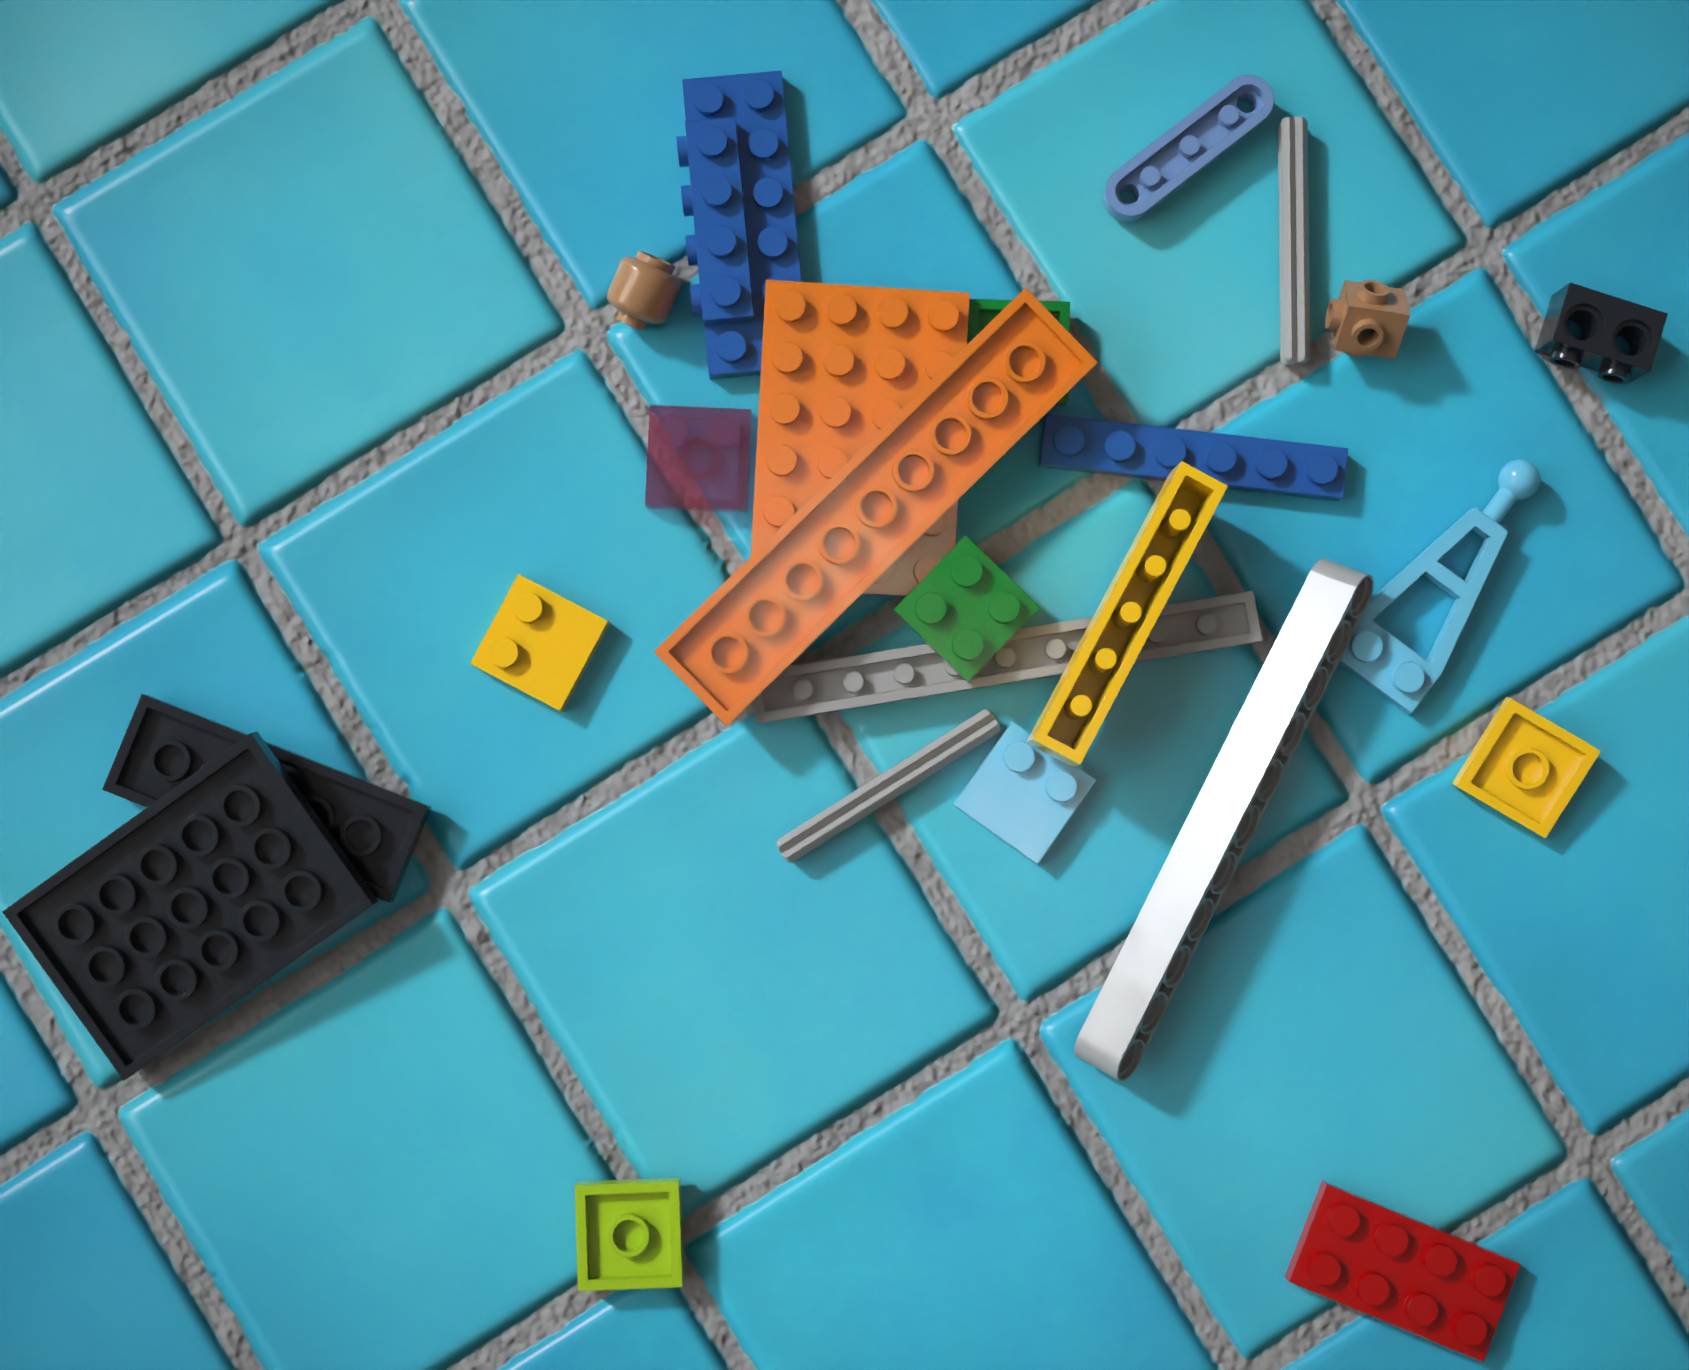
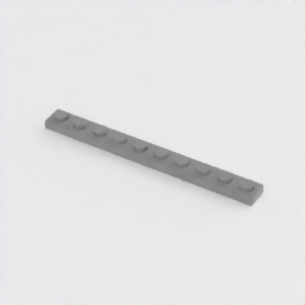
(1027, 655)

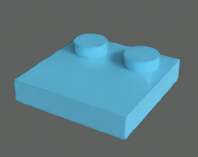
(1023, 793)

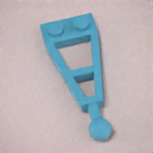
(1386, 661)

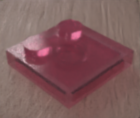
(698, 458)

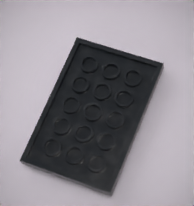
(190, 905)

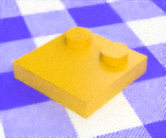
(540, 643)
(1526, 767)

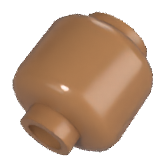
(643, 290)

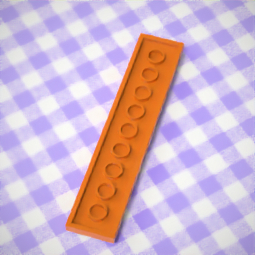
(875, 507)

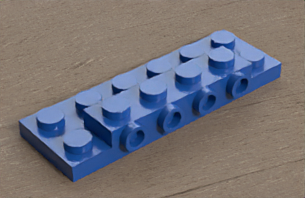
(739, 209)

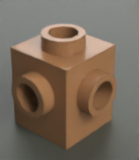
(1368, 319)

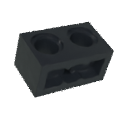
(1601, 320)

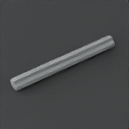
(1294, 241)
(888, 785)

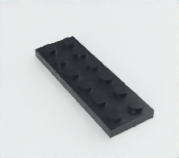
(365, 819)

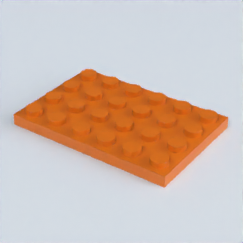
(830, 379)

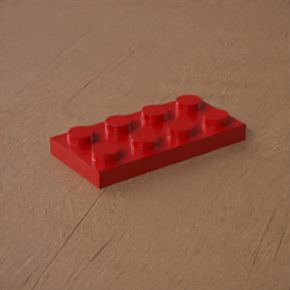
(1402, 1271)

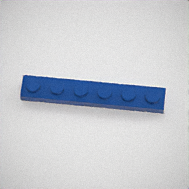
(1231, 459)

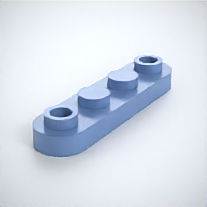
(1188, 147)

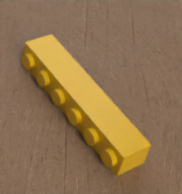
(1127, 614)

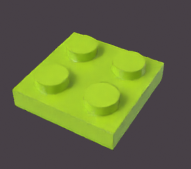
(629, 1234)

